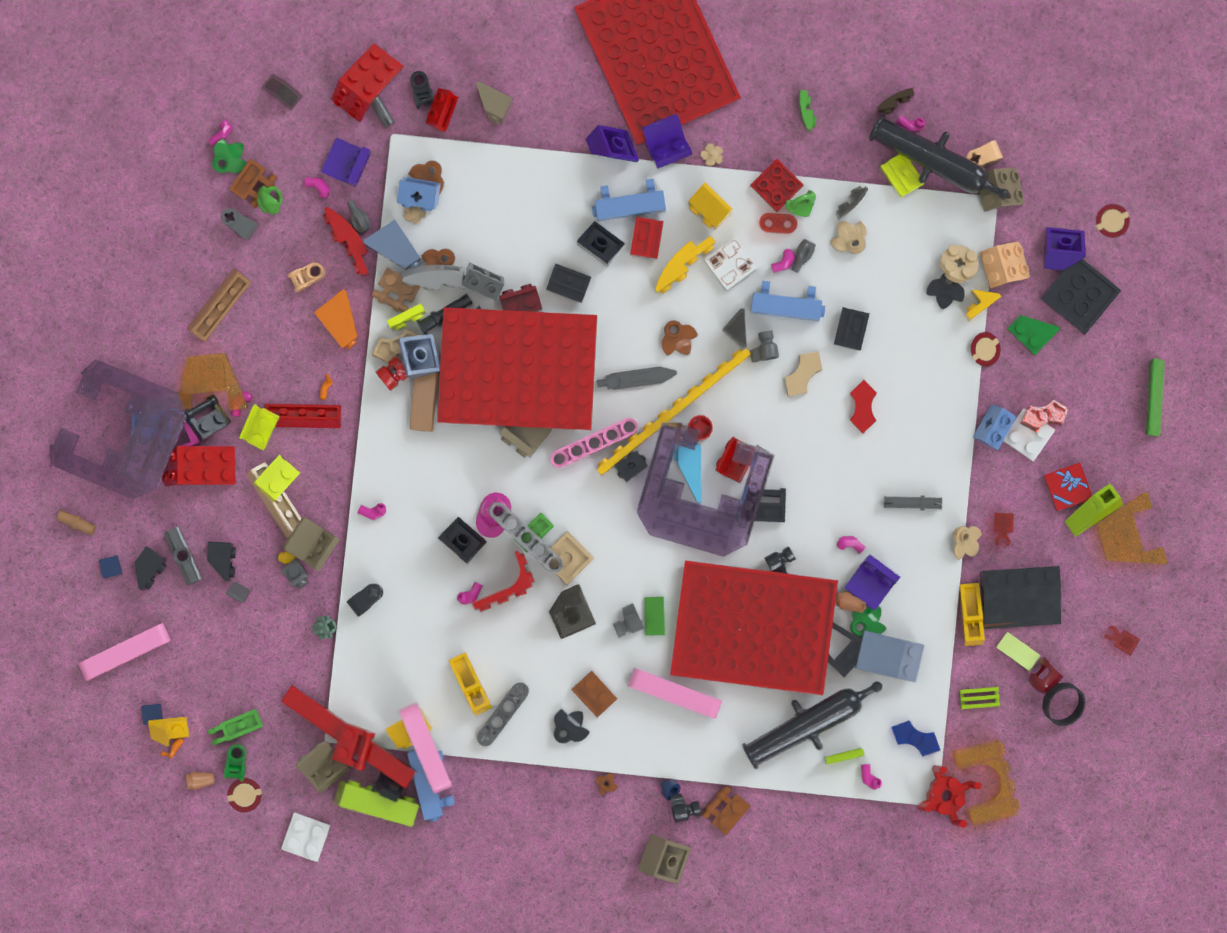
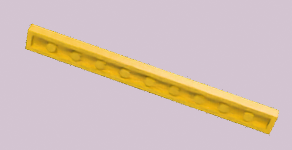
(679, 405)

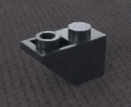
(220, 557)
(147, 567)

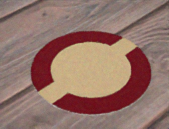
(1112, 220)
(985, 349)
(244, 795)

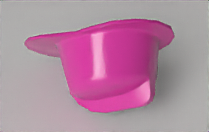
(485, 523)

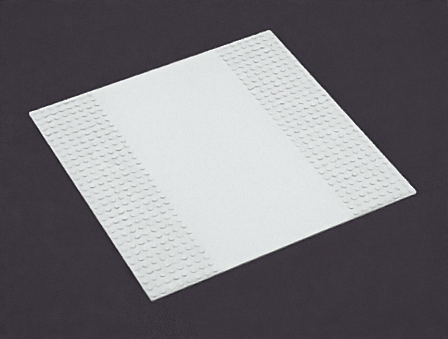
(520, 217)

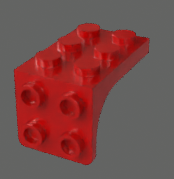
(365, 81)
(200, 466)
(518, 588)

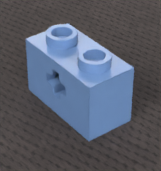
(427, 189)
(994, 427)

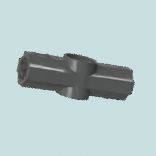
(188, 567)

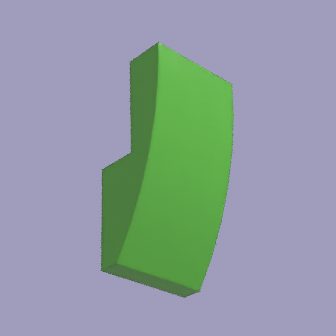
(806, 115)

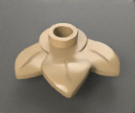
(848, 235)
(966, 541)

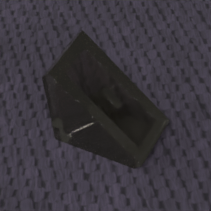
(282, 91)
(736, 329)

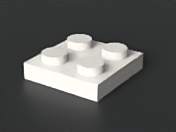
(1026, 440)
(305, 837)

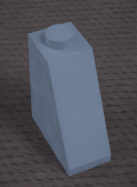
(394, 246)

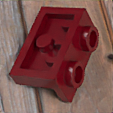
(521, 300)

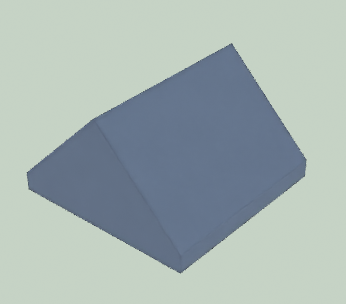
(419, 355)

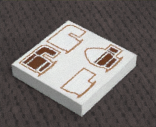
(730, 263)

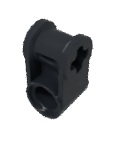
(421, 91)
(363, 601)

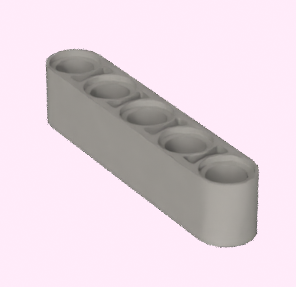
(534, 539)

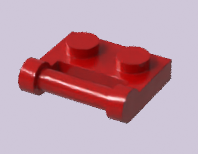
(348, 743)

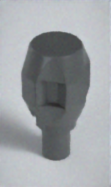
(358, 218)
(803, 254)

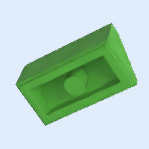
(654, 616)

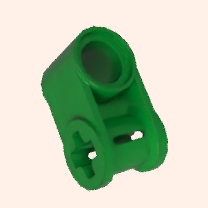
(236, 764)

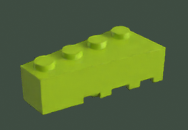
(362, 799)

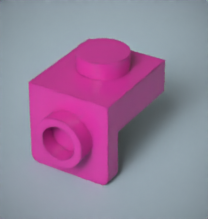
(194, 441)

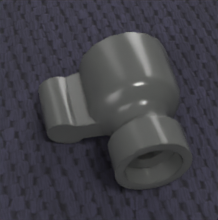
(767, 350)
(631, 623)

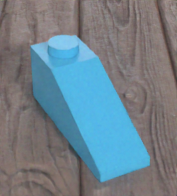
(690, 465)

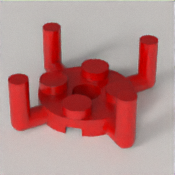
(956, 795)

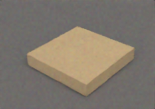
(573, 555)

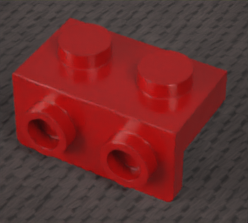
(441, 109)
(729, 468)

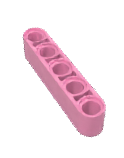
(584, 443)
(124, 652)
(674, 693)
(425, 748)

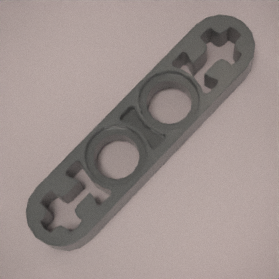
(506, 716)

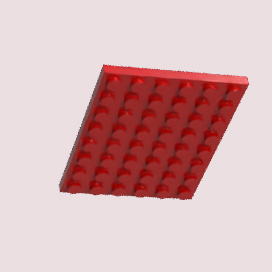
(657, 59)
(517, 369)
(754, 627)

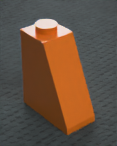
(339, 320)

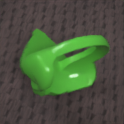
(267, 202)
(802, 205)

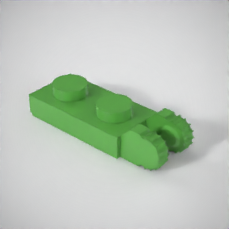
(237, 726)

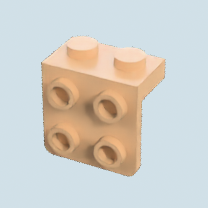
(1004, 264)

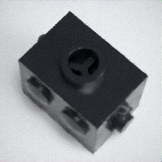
(623, 467)

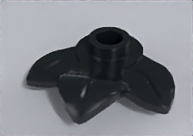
(945, 293)
(571, 724)

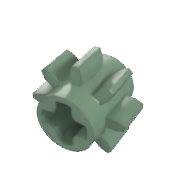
(324, 627)

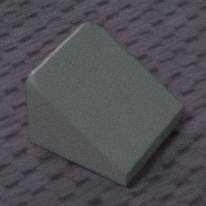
(238, 592)

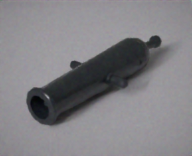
(934, 158)
(808, 724)

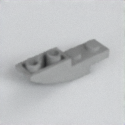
(433, 275)

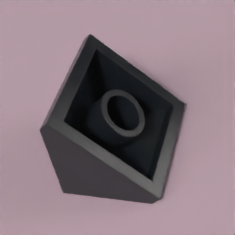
(600, 243)
(462, 540)

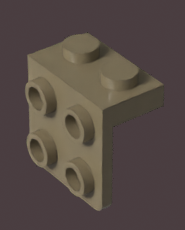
(1003, 178)
(524, 438)
(311, 543)
(320, 767)

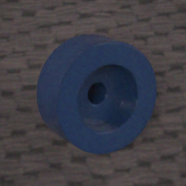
(669, 788)

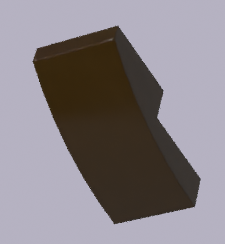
(890, 104)

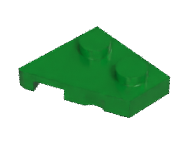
(1032, 332)

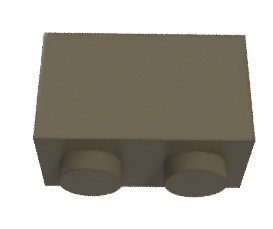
(495, 103)
(664, 859)

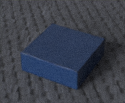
(110, 566)
(151, 712)

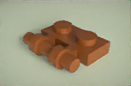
(248, 179)
(730, 813)

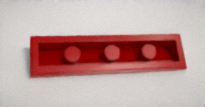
(306, 415)

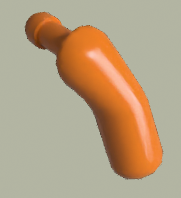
(325, 386)
(174, 748)

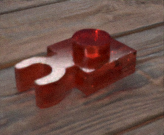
(1003, 524)
(1125, 641)

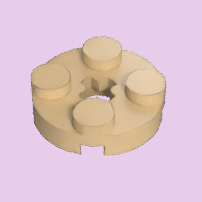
(965, 256)

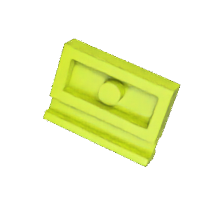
(901, 175)
(399, 321)
(259, 427)
(276, 478)

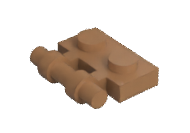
(392, 282)

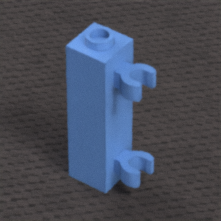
(629, 205)
(787, 307)
(430, 803)

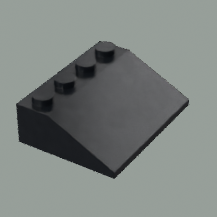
(1021, 596)

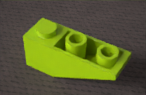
(1094, 510)

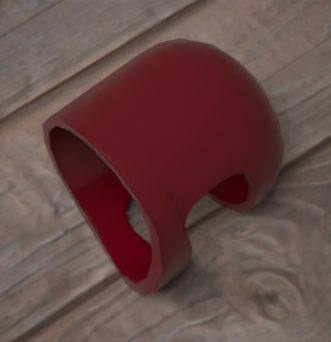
(1049, 681)

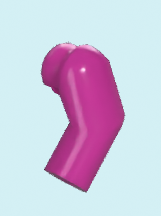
(785, 263)
(850, 541)
(470, 596)

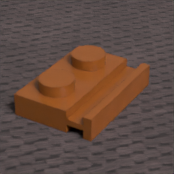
(594, 694)

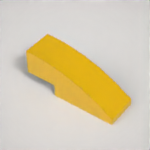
(971, 614)
(470, 684)

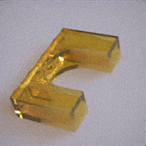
(1003, 803)

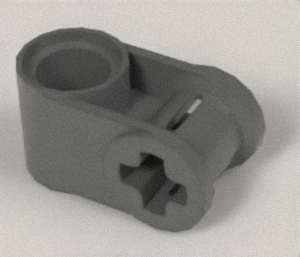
(241, 225)

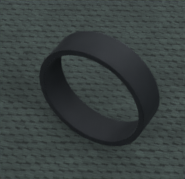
(1075, 715)

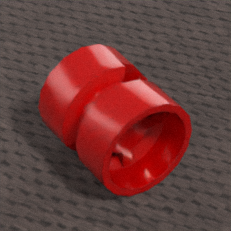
(386, 375)
(703, 424)

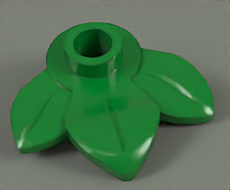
(230, 154)
(869, 620)

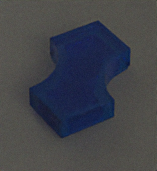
(907, 734)

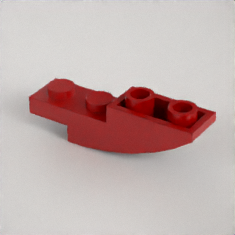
(344, 233)

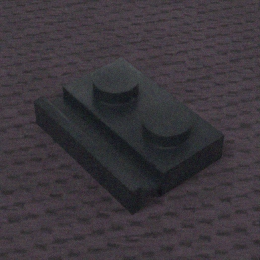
(568, 283)
(851, 329)
(387, 787)

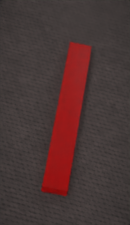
(332, 724)

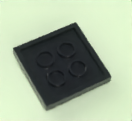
(1080, 295)

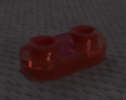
(778, 223)

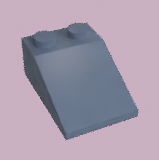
(889, 656)

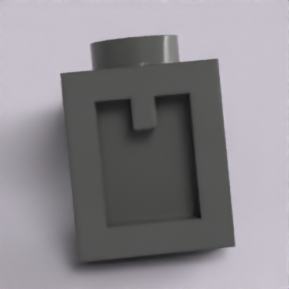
(296, 574)

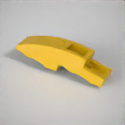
(676, 267)

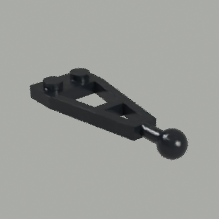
(848, 657)

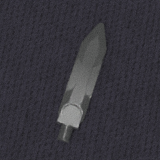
(636, 378)

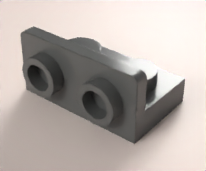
(483, 281)

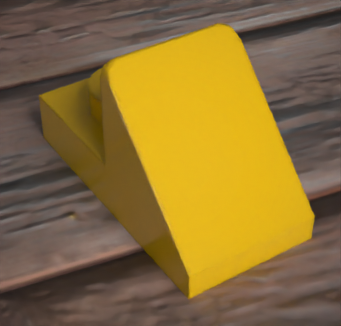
(984, 299)
(166, 729)

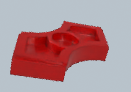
(863, 397)

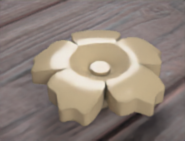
(712, 155)
(414, 214)

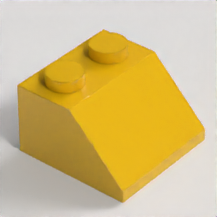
(709, 206)
(400, 734)

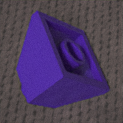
(611, 143)
(1063, 248)

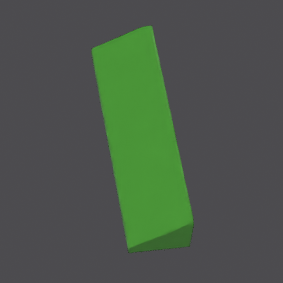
(1155, 397)

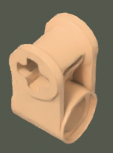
(986, 154)
(305, 276)

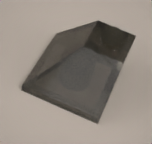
(571, 612)

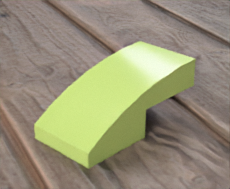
(1018, 651)

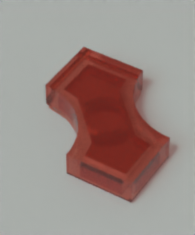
(1053, 413)

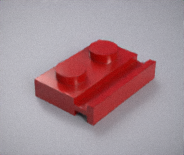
(646, 238)

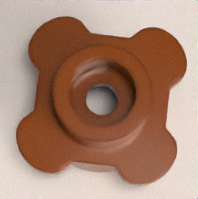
(602, 787)

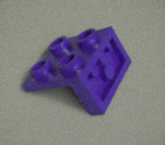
(666, 141)
(346, 162)
(872, 582)

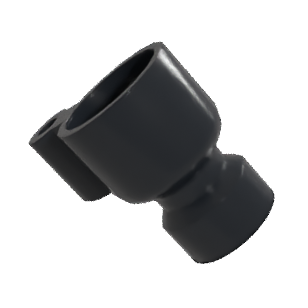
(777, 561)
(681, 810)

